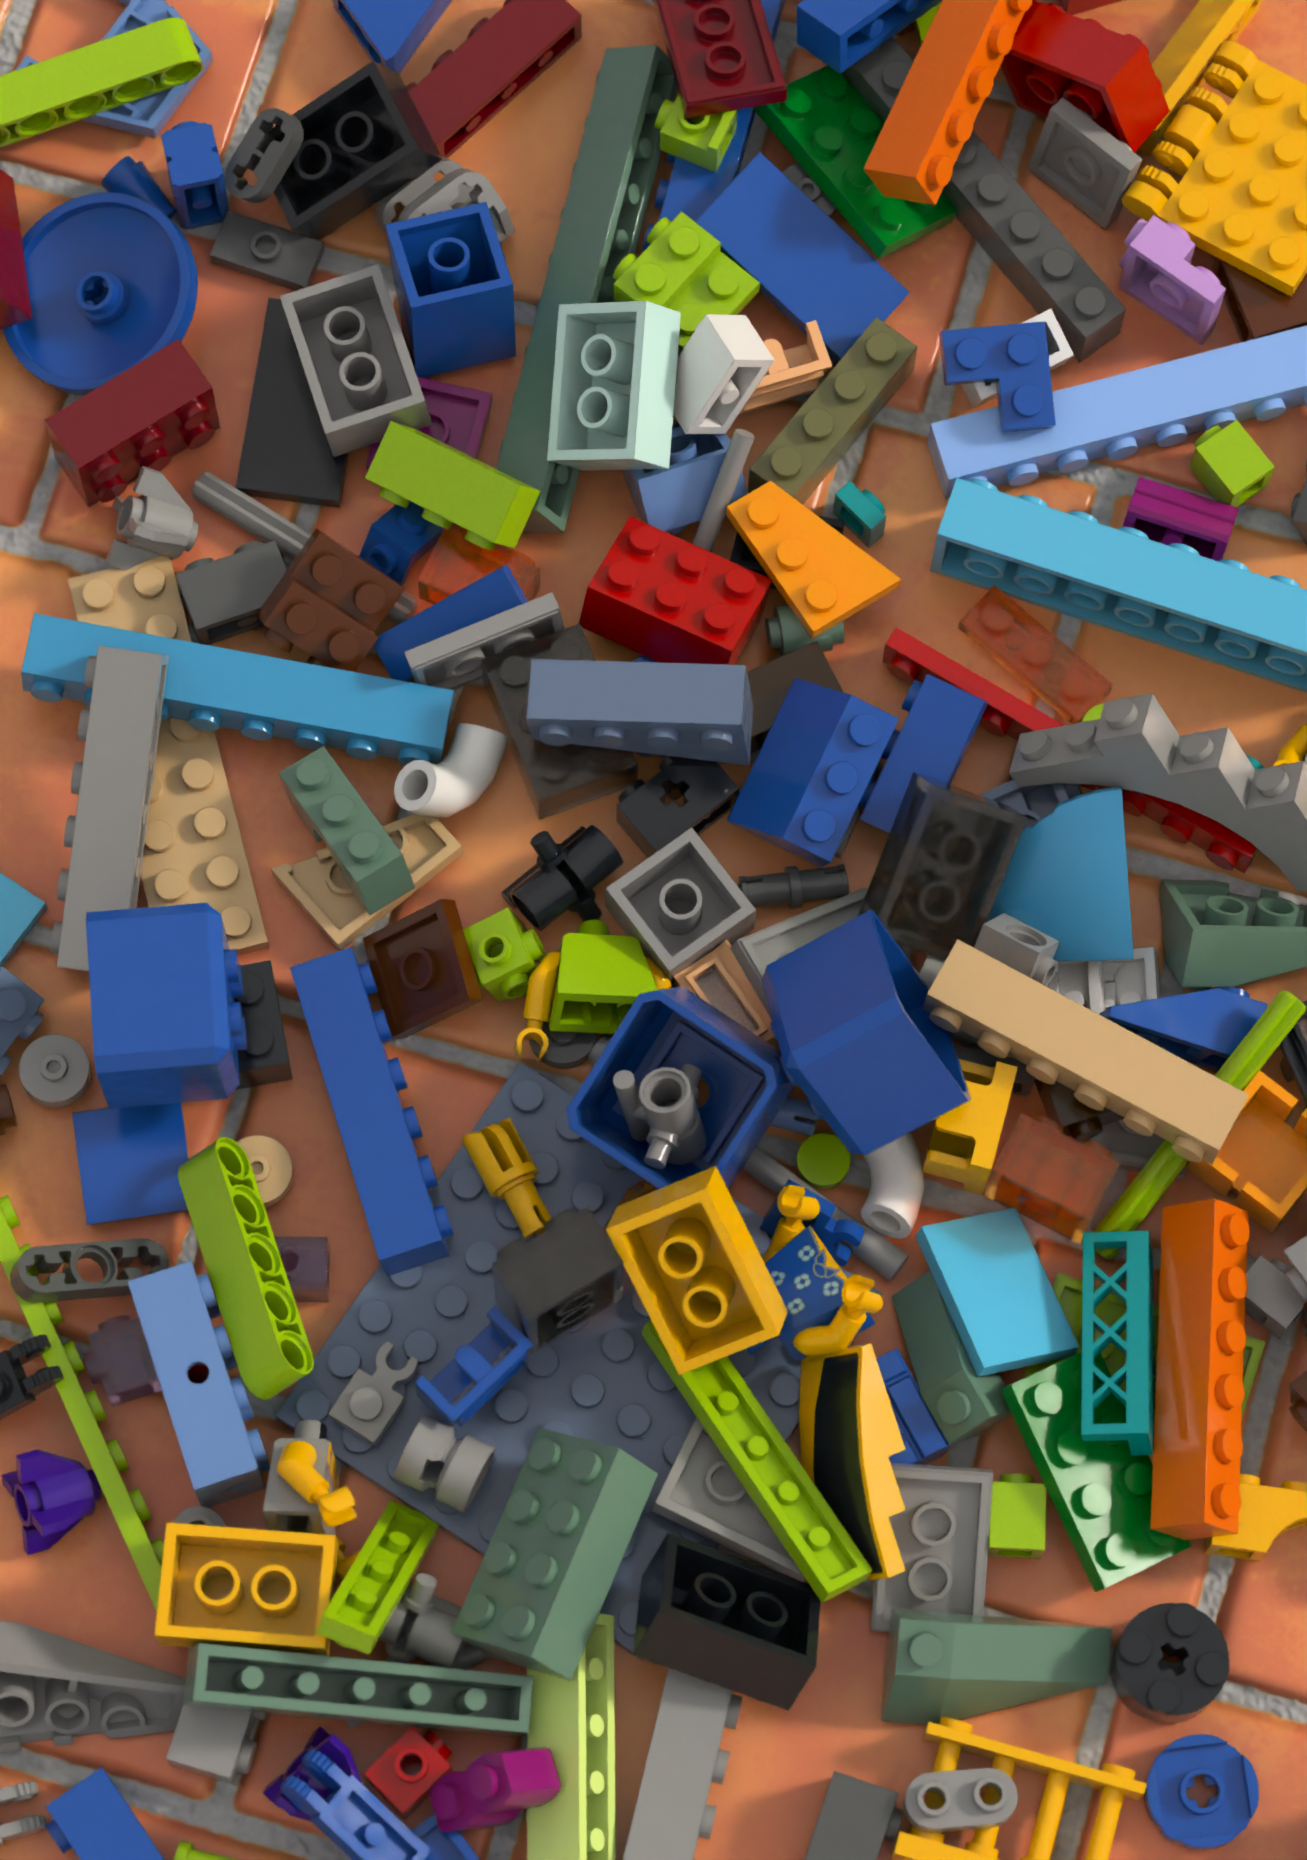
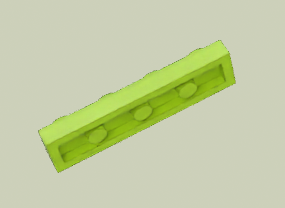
(378, 1578)

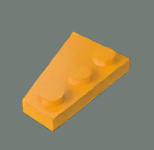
(807, 559)

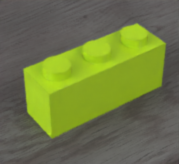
(451, 487)

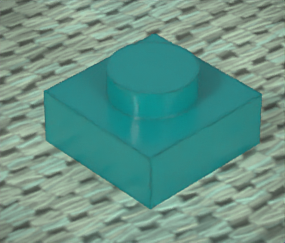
(860, 513)

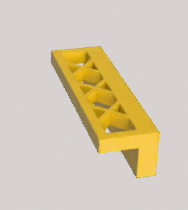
(1192, 51)

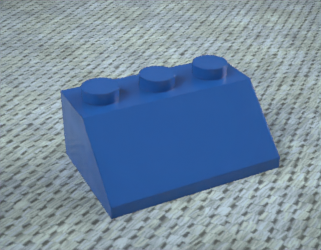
(812, 771)

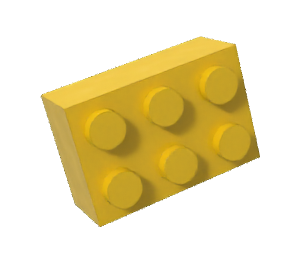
(697, 1270)
(245, 1588)

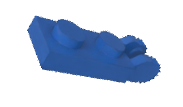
(352, 1814)

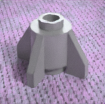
(152, 524)

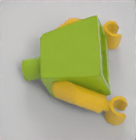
(587, 984)

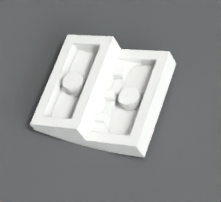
(1109, 982)

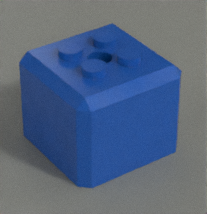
(164, 1005)
(674, 1030)
(860, 1036)

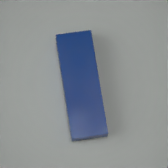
(463, 608)

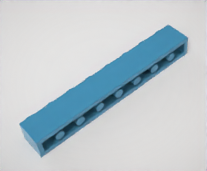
(253, 692)

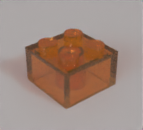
(1052, 1176)

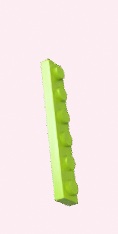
(769, 1472)

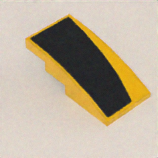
(846, 1449)

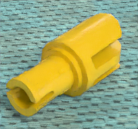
(509, 1173)

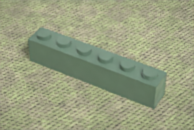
(358, 1690)

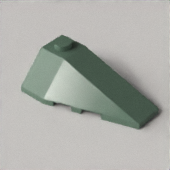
(1229, 937)
(984, 1663)

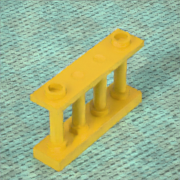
(956, 1736)

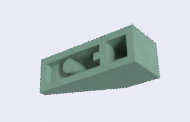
(946, 1379)

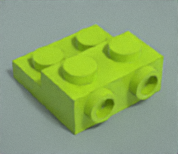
(686, 274)

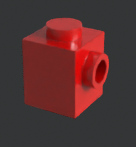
(409, 1770)

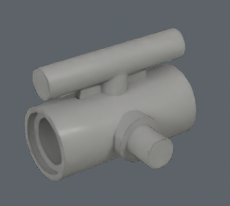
(664, 1113)
(423, 1626)

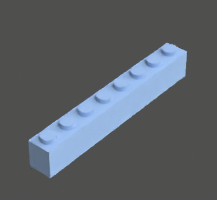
(1129, 412)

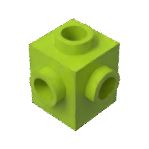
(503, 954)

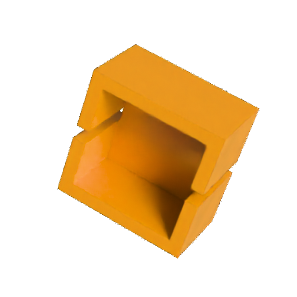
(1262, 1155)

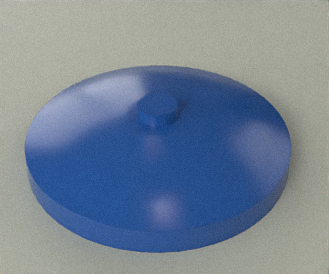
(104, 290)

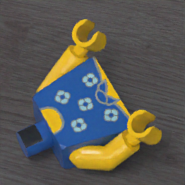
(820, 1299)

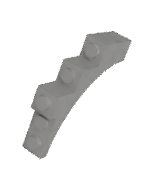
(1202, 771)

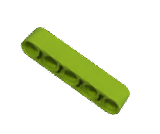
(96, 78)
(245, 1268)

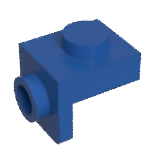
(399, 540)

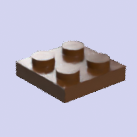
(422, 968)

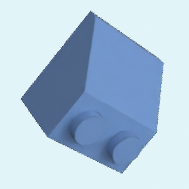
(681, 493)

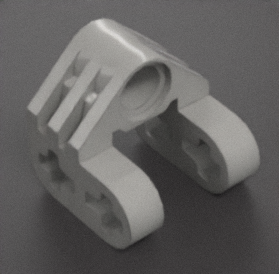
(455, 190)

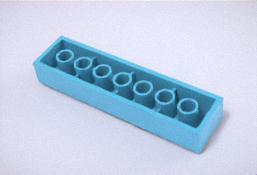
(1124, 581)

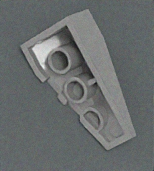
(71, 1690)

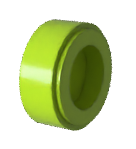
(823, 1161)

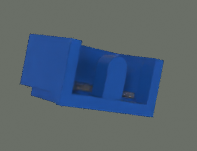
(476, 1371)

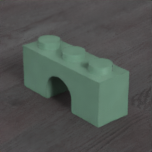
(349, 829)

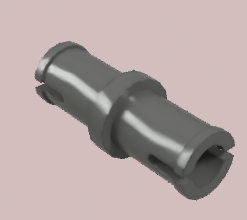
(795, 886)

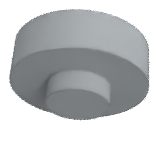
(55, 1070)

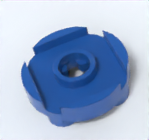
(1222, 1767)

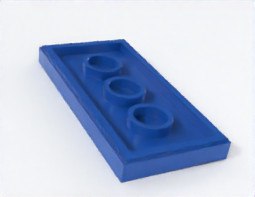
(800, 256)

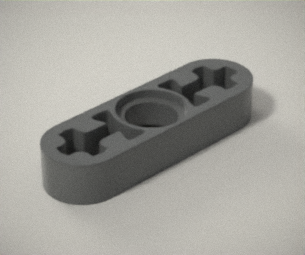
(69, 1283)

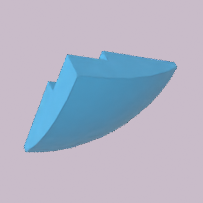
(1074, 879)

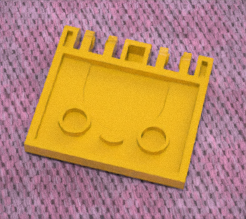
(1239, 170)

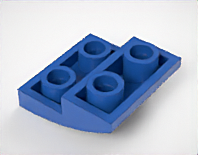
(130, 1160)

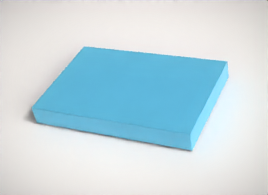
(996, 1291)

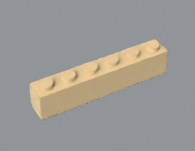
(1084, 1053)

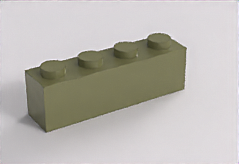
(836, 412)

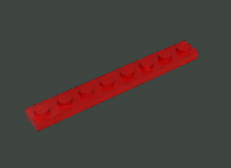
(1006, 714)

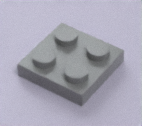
(1084, 162)

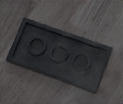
(284, 438)

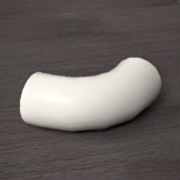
(457, 779)
(894, 1188)

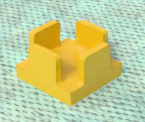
(968, 1136)

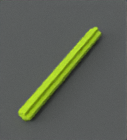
(1236, 1071)

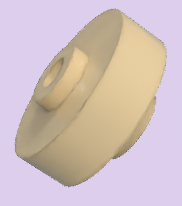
(270, 1167)

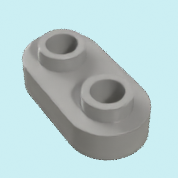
(962, 1801)

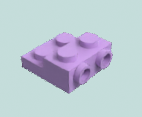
(1164, 281)

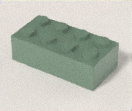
(555, 1553)

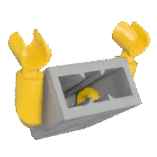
(305, 1488)

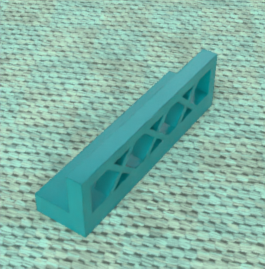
(1138, 1345)

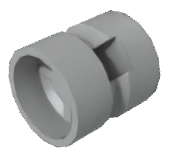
(444, 1463)

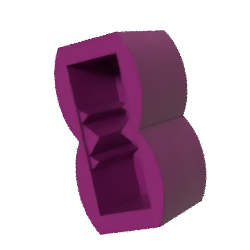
(494, 1789)

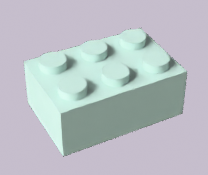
(614, 386)

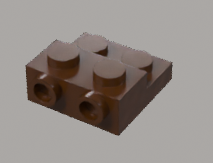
(329, 604)

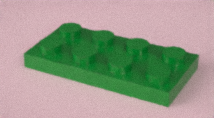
(831, 137)
(1093, 1484)

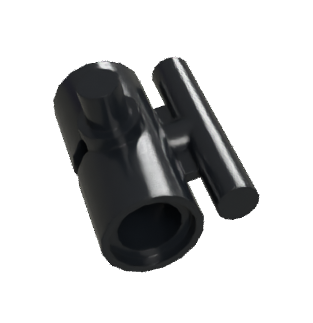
(564, 877)

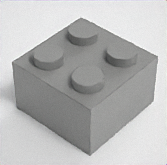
(680, 904)

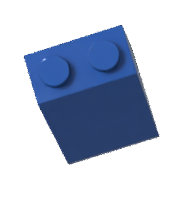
(452, 290)

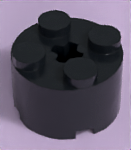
(1178, 1632)

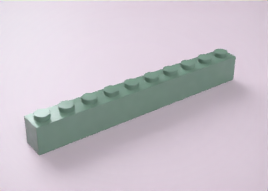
(594, 235)

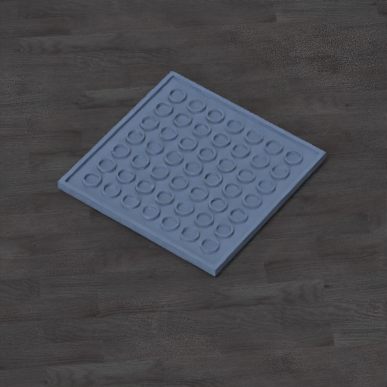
(586, 1384)

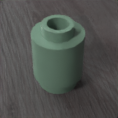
(788, 634)

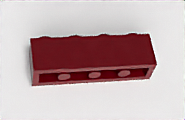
(492, 68)

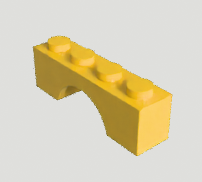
(1262, 1518)

